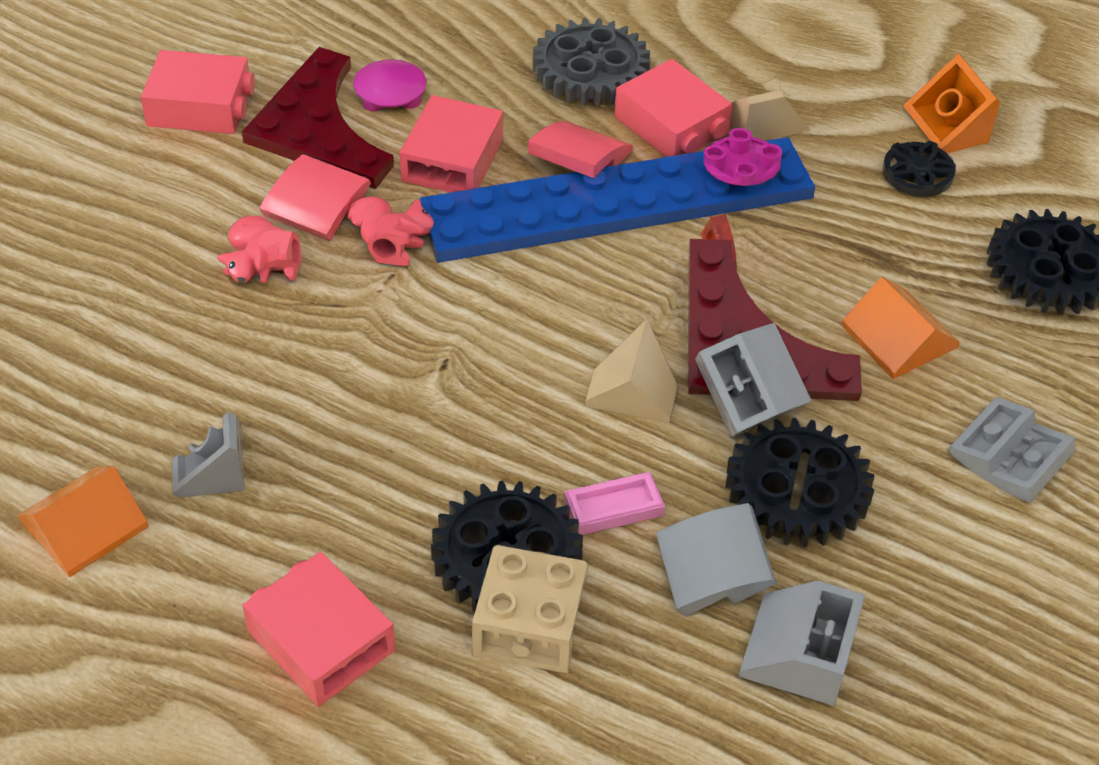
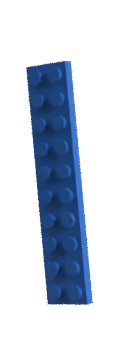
(614, 201)

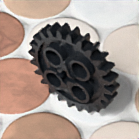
(1047, 261)
(834, 487)
(487, 520)

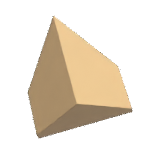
(767, 116)
(635, 379)

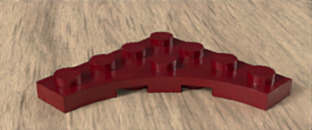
(308, 122)
(723, 309)

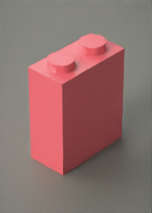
(197, 91)
(673, 109)
(451, 145)
(319, 627)

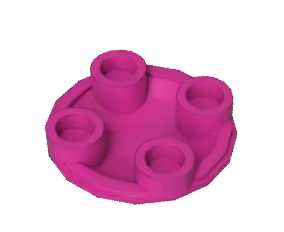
(390, 84)
(742, 159)

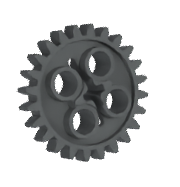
(589, 60)

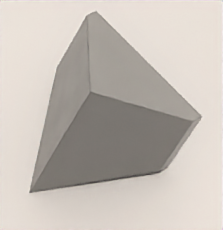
(213, 465)

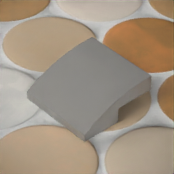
(1012, 449)
(715, 558)

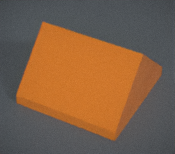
(955, 107)
(897, 329)
(85, 519)

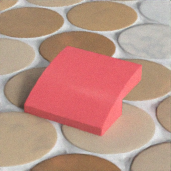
(578, 148)
(313, 196)

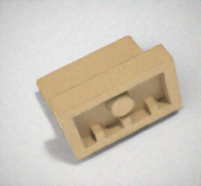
(528, 608)

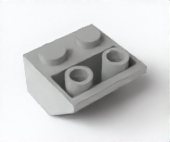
(752, 378)
(803, 639)

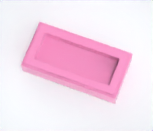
(615, 503)

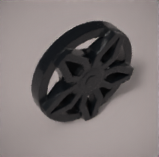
(919, 168)

